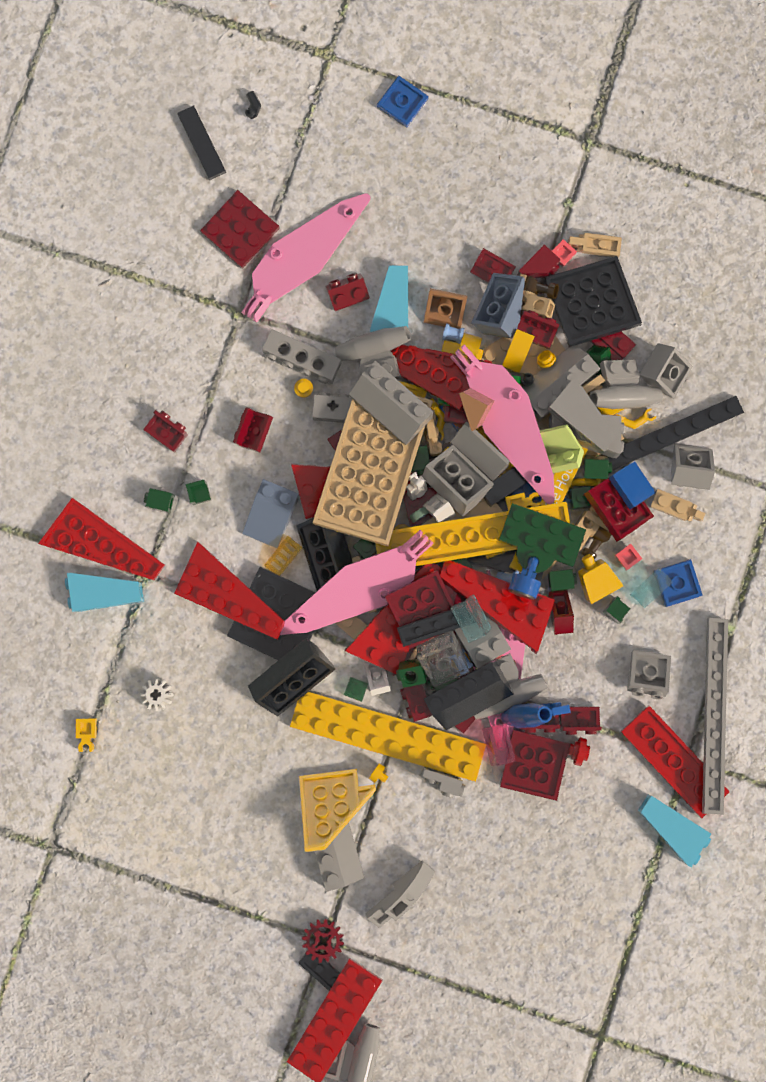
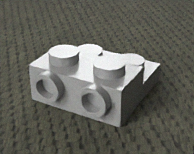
(649, 674)
(448, 784)

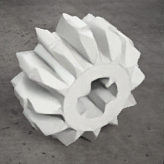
(152, 689)

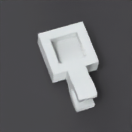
(416, 487)

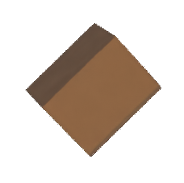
(445, 308)
(476, 407)

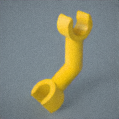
(440, 415)
(639, 421)
(585, 482)

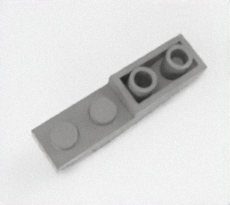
(406, 893)

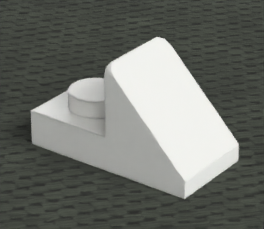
(439, 508)
(377, 679)

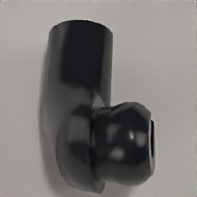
(255, 105)
(526, 378)

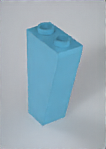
(393, 300)
(97, 592)
(676, 830)

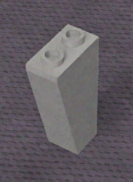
(581, 415)
(616, 425)

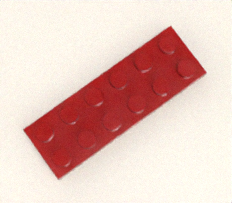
(668, 756)
(334, 1021)

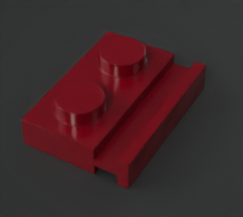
(489, 263)
(619, 345)

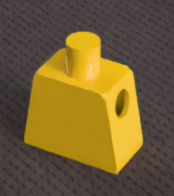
(597, 579)

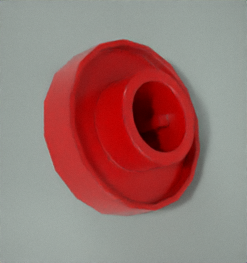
(579, 751)

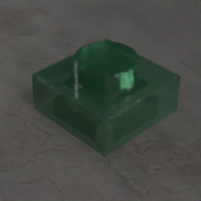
(356, 689)

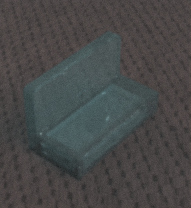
(651, 588)
(471, 619)

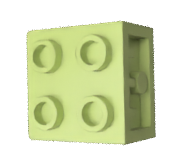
(562, 448)

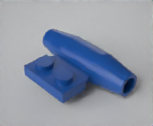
(532, 714)

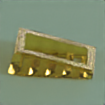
(282, 546)

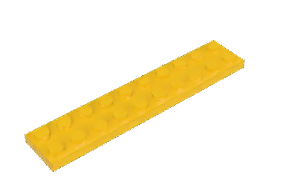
(466, 536)
(388, 735)

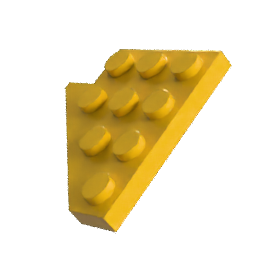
(329, 804)

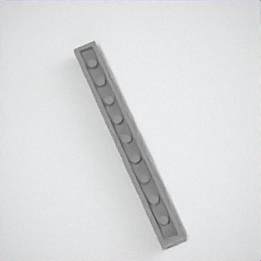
(715, 716)

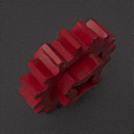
(330, 934)

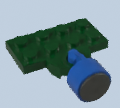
(538, 543)

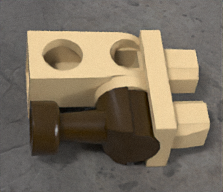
(532, 302)
(595, 529)

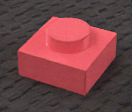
(564, 252)
(628, 557)

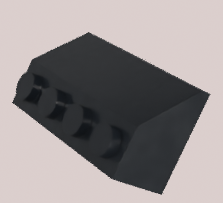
(324, 550)
(291, 677)
(469, 695)

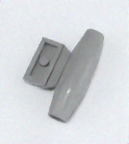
(375, 347)
(623, 388)
(523, 689)
(357, 1061)

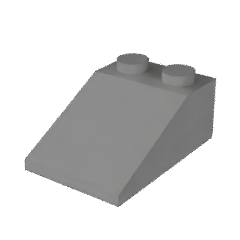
(485, 648)

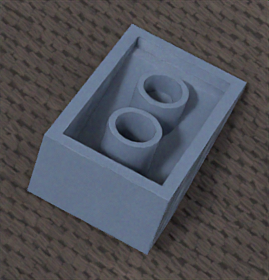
(500, 306)
(270, 513)

